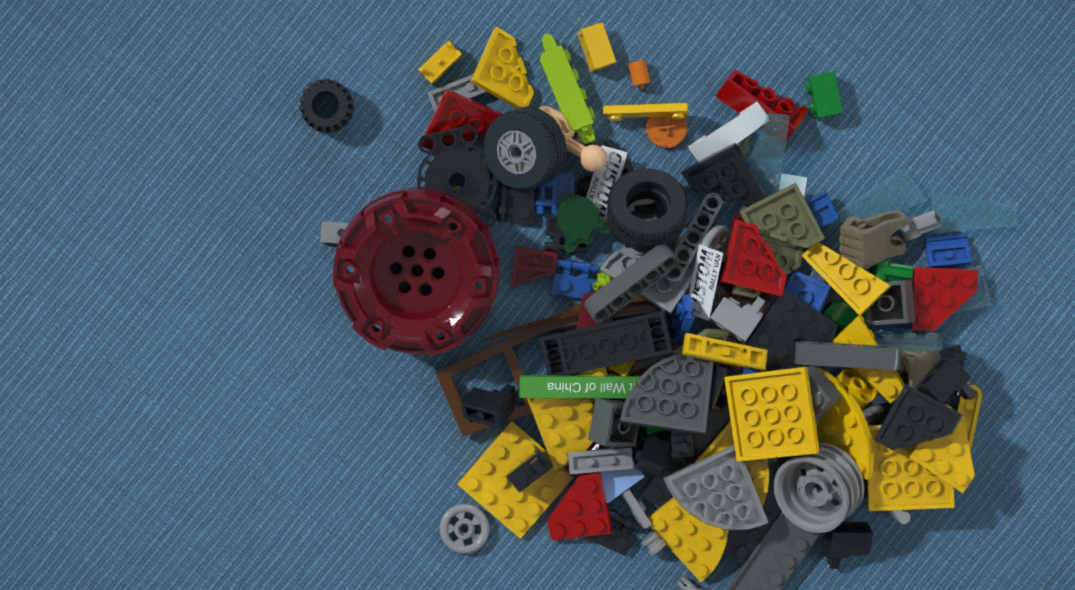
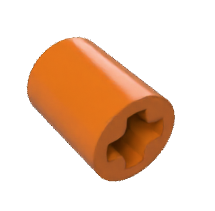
(639, 73)

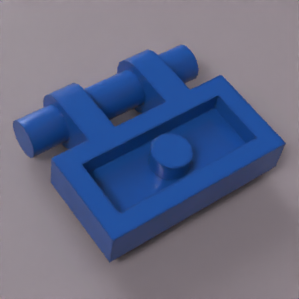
(560, 184)
(572, 285)

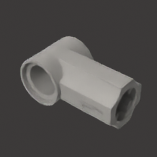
(920, 224)

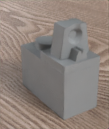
(736, 320)

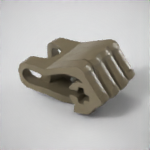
(870, 239)
(916, 365)

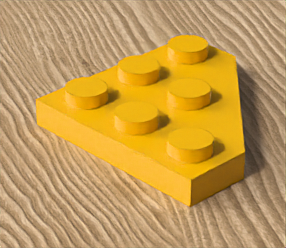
(503, 71)
(947, 458)

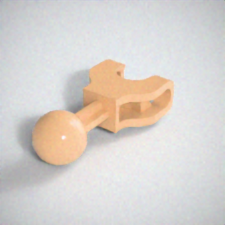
(591, 157)

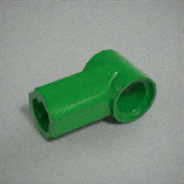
(892, 272)

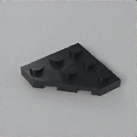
(726, 175)
(916, 420)

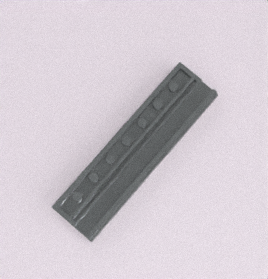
(774, 557)

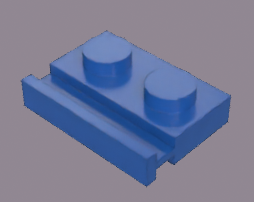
(823, 209)
(947, 251)
(683, 319)

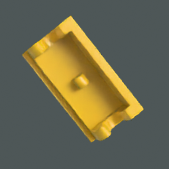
(596, 47)
(440, 62)

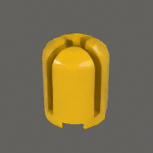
(858, 386)

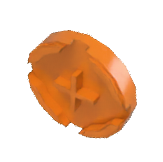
(666, 131)

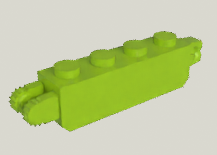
(566, 90)

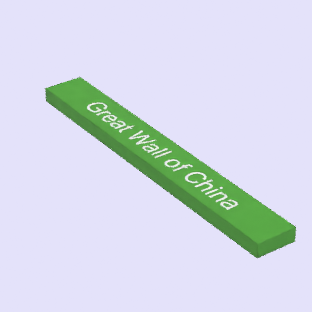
(575, 386)

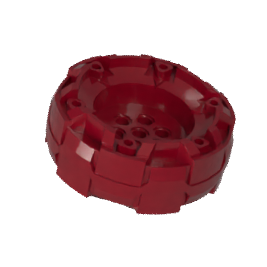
(412, 317)

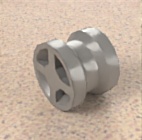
(653, 543)

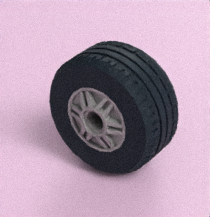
(525, 148)

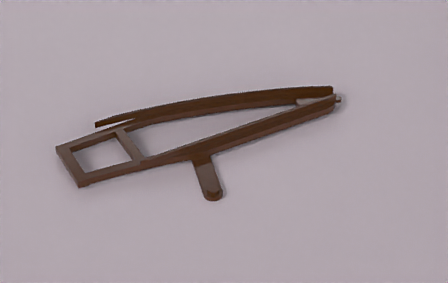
(561, 320)

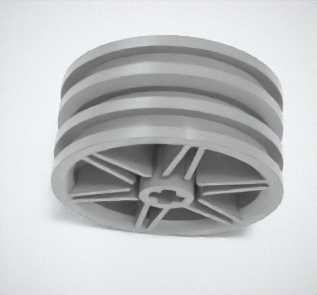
(817, 480)

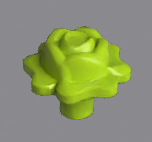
(601, 281)

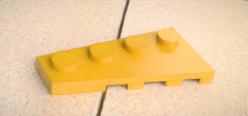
(850, 281)
(886, 382)

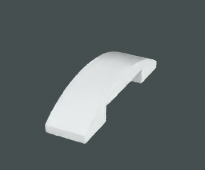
(730, 133)

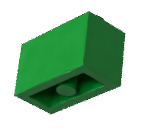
(824, 95)

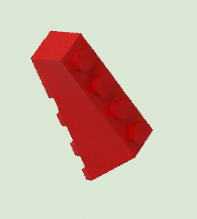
(742, 91)

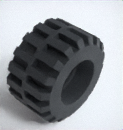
(321, 88)

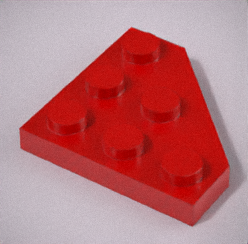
(457, 112)
(751, 262)
(939, 294)
(581, 510)

